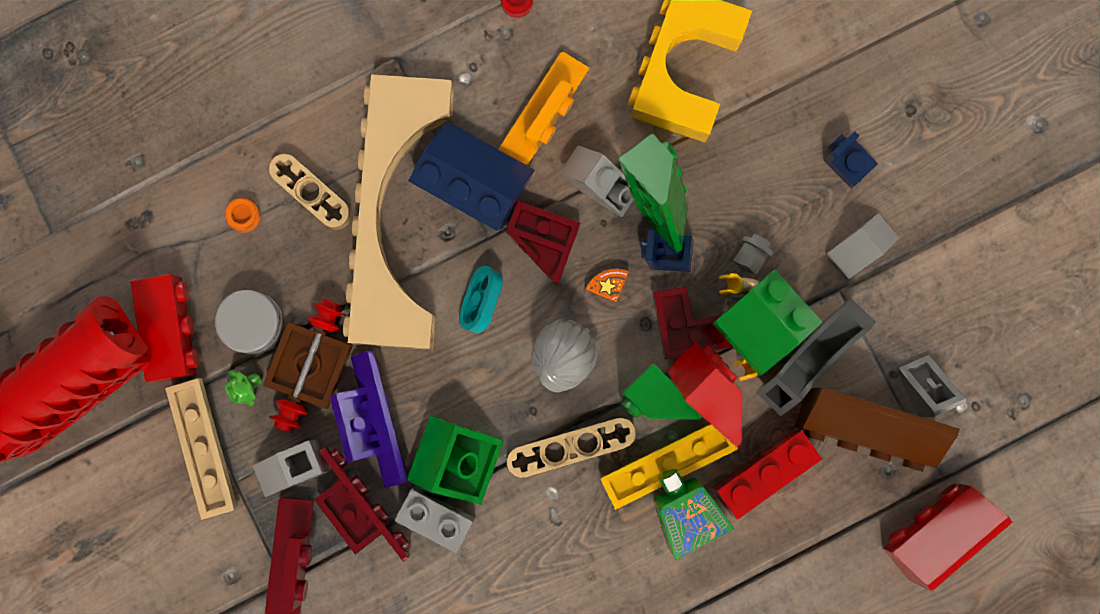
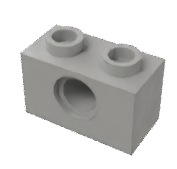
(435, 519)

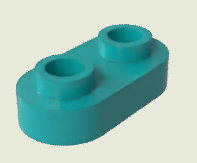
(480, 299)

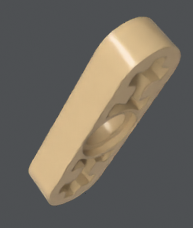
(296, 192)

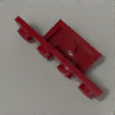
(353, 513)
(290, 557)

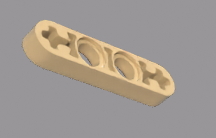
(572, 451)

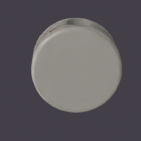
(249, 322)

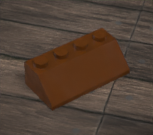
(876, 428)

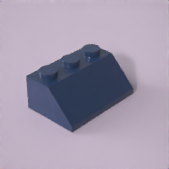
(471, 176)

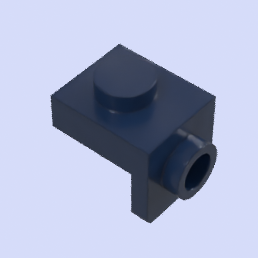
(662, 257)

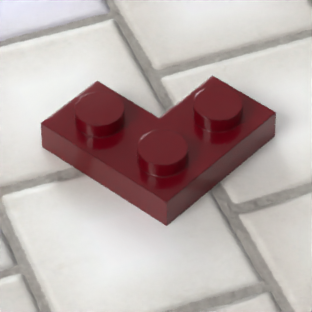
(677, 325)

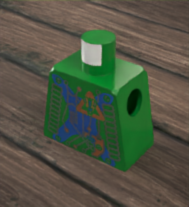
(688, 514)

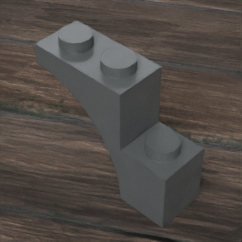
(814, 356)

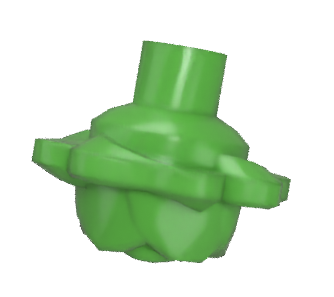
(241, 387)

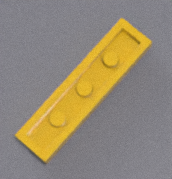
(683, 454)

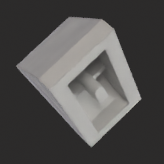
(863, 246)
(930, 387)

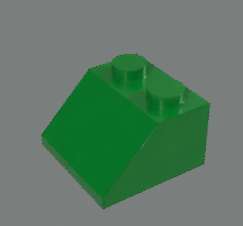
(767, 322)
(656, 397)
(455, 460)

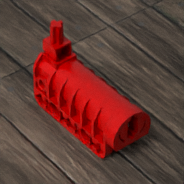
(67, 377)

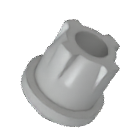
(753, 253)

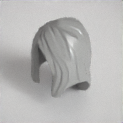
(564, 355)

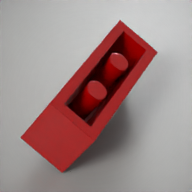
(165, 327)
(766, 473)

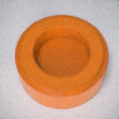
(242, 215)

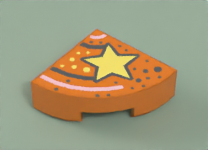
(608, 284)

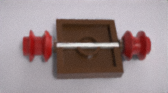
(307, 365)

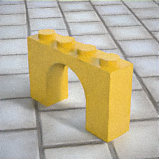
(658, 98)

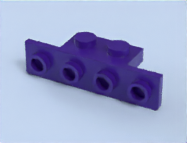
(366, 421)

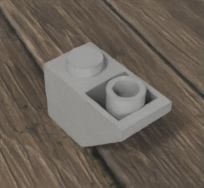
(598, 179)
(290, 467)

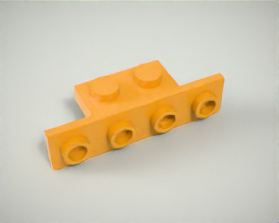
(544, 108)

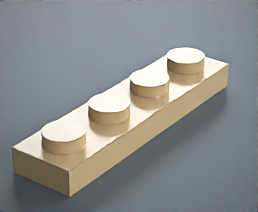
(201, 448)

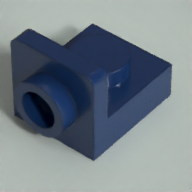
(849, 159)

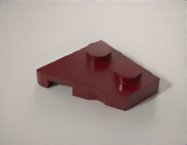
(543, 237)

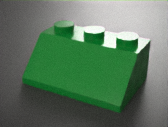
(657, 188)

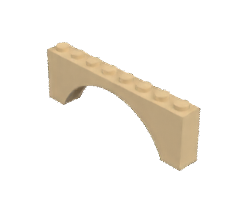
(397, 118)

